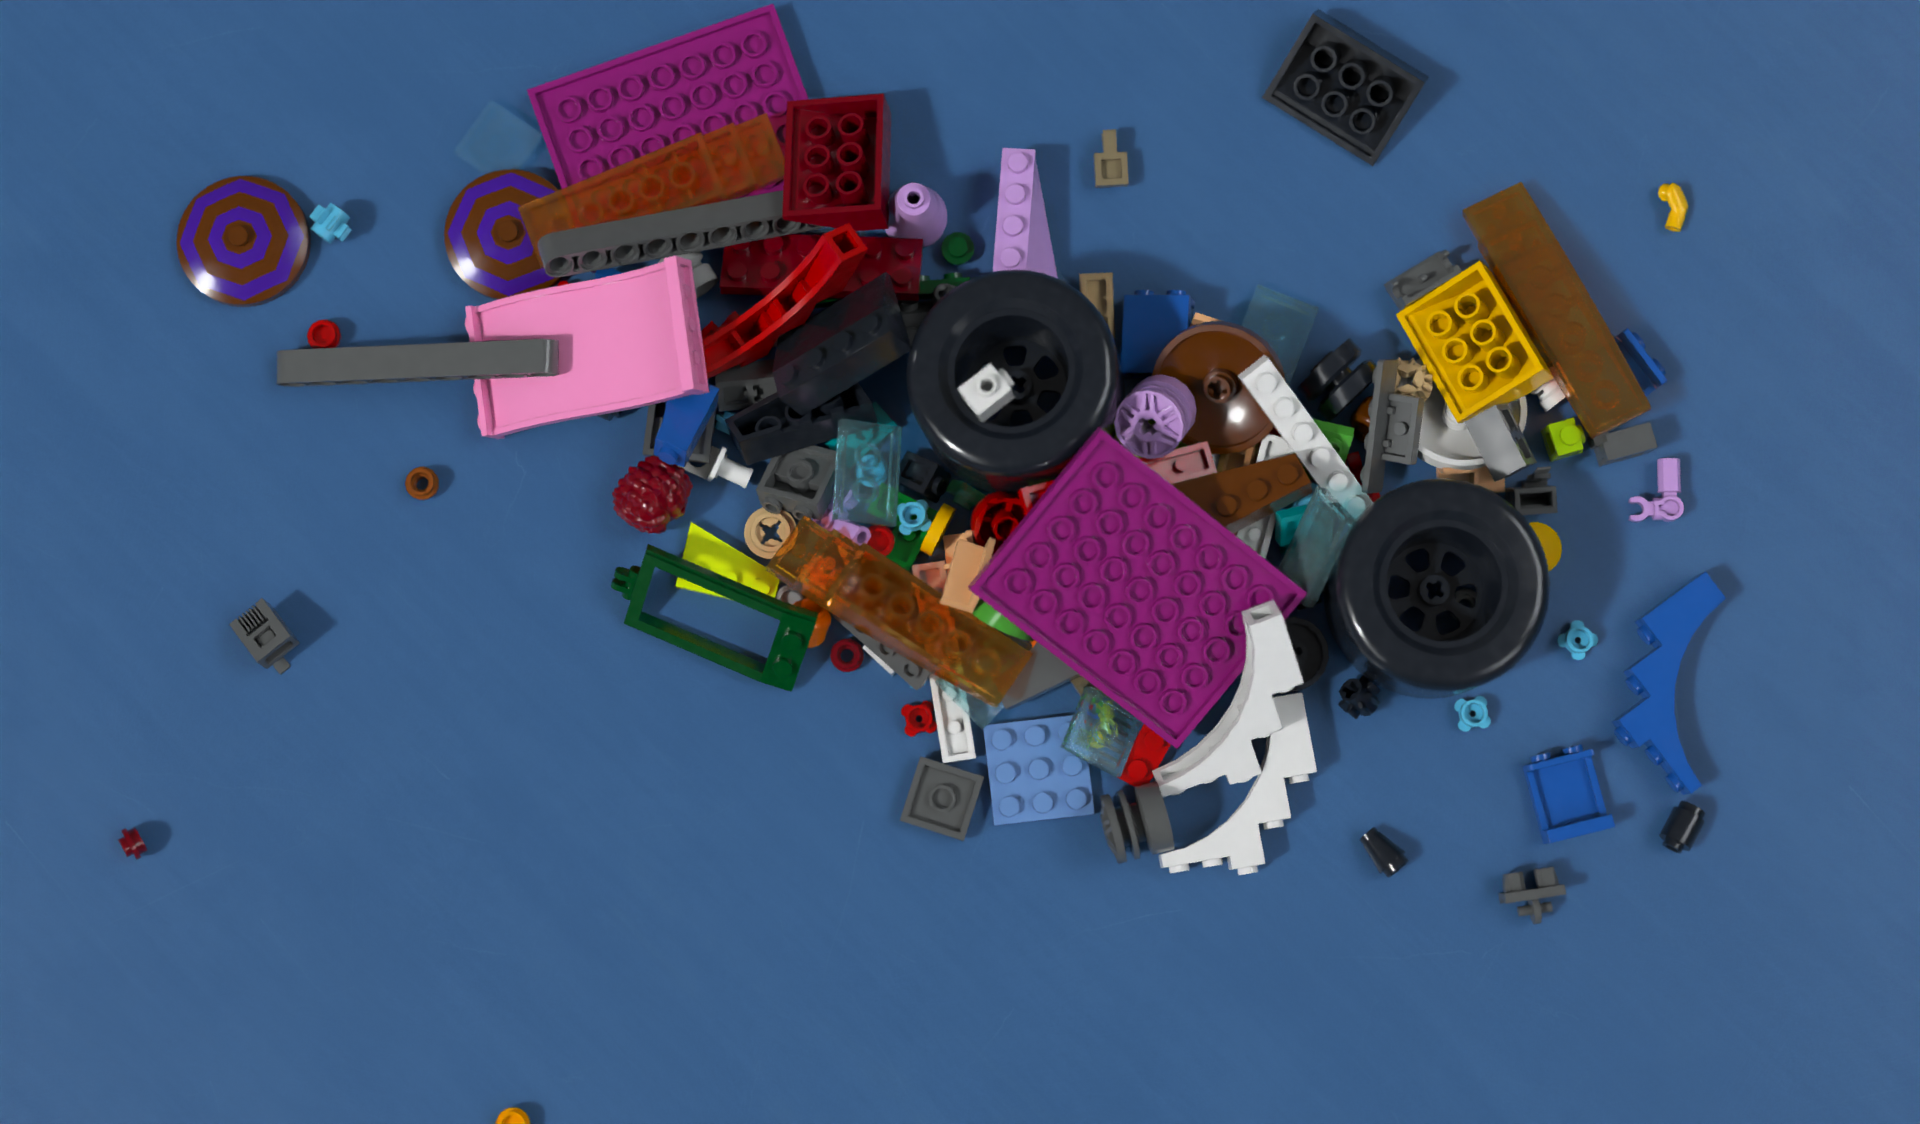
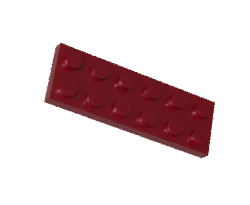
(765, 263)

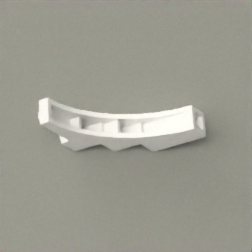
(1252, 714)
(1286, 756)

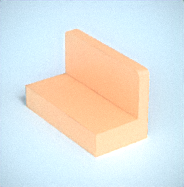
(964, 567)

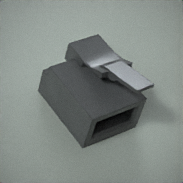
(1623, 443)
(1534, 494)
(265, 635)

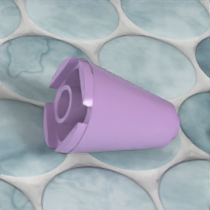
(916, 214)

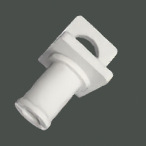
(722, 467)

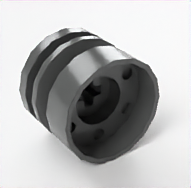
(1136, 822)

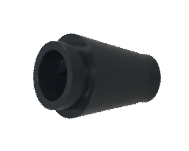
(1384, 853)

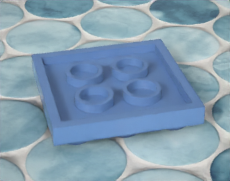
(1033, 775)

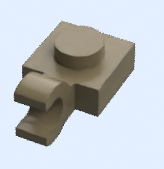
(1110, 166)

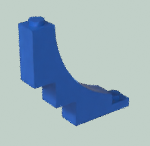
(683, 417)

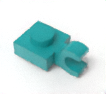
(1286, 524)

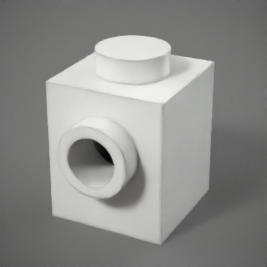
(987, 392)

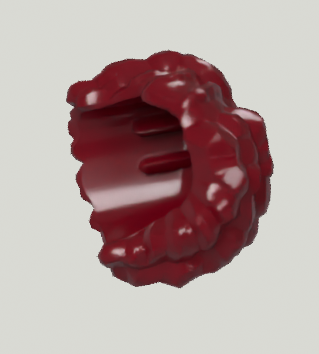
(652, 495)

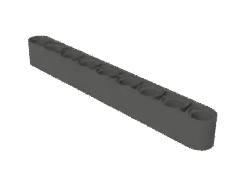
(666, 234)
(418, 362)

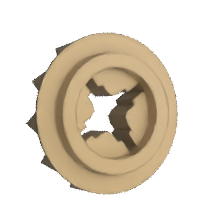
(1421, 382)
(754, 533)

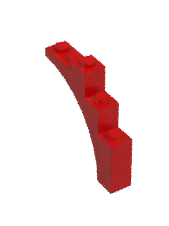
(788, 305)

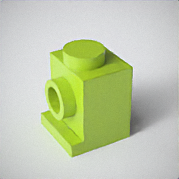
(1563, 439)

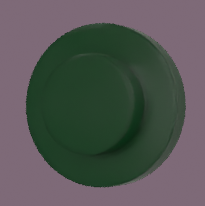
(957, 248)

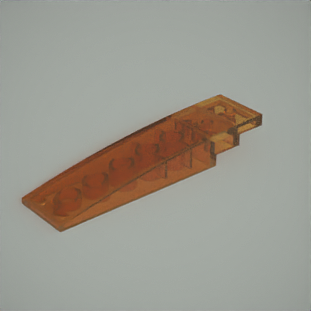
(671, 178)
(1556, 310)
(898, 610)

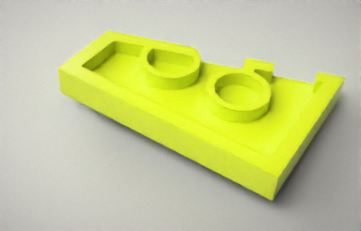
(725, 560)

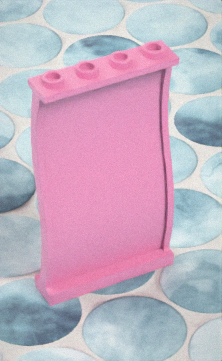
(620, 347)

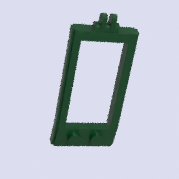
(789, 641)

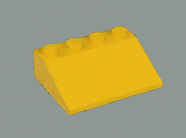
(1474, 343)

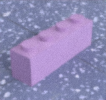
(1022, 224)

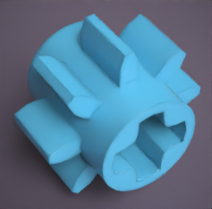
(330, 223)

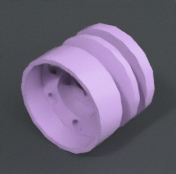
(1167, 403)

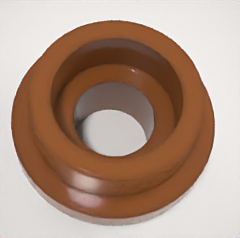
(413, 478)

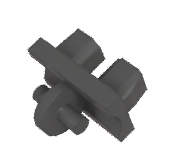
(1515, 891)

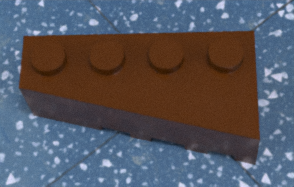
(1248, 492)

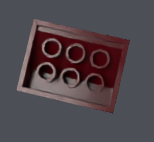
(838, 162)

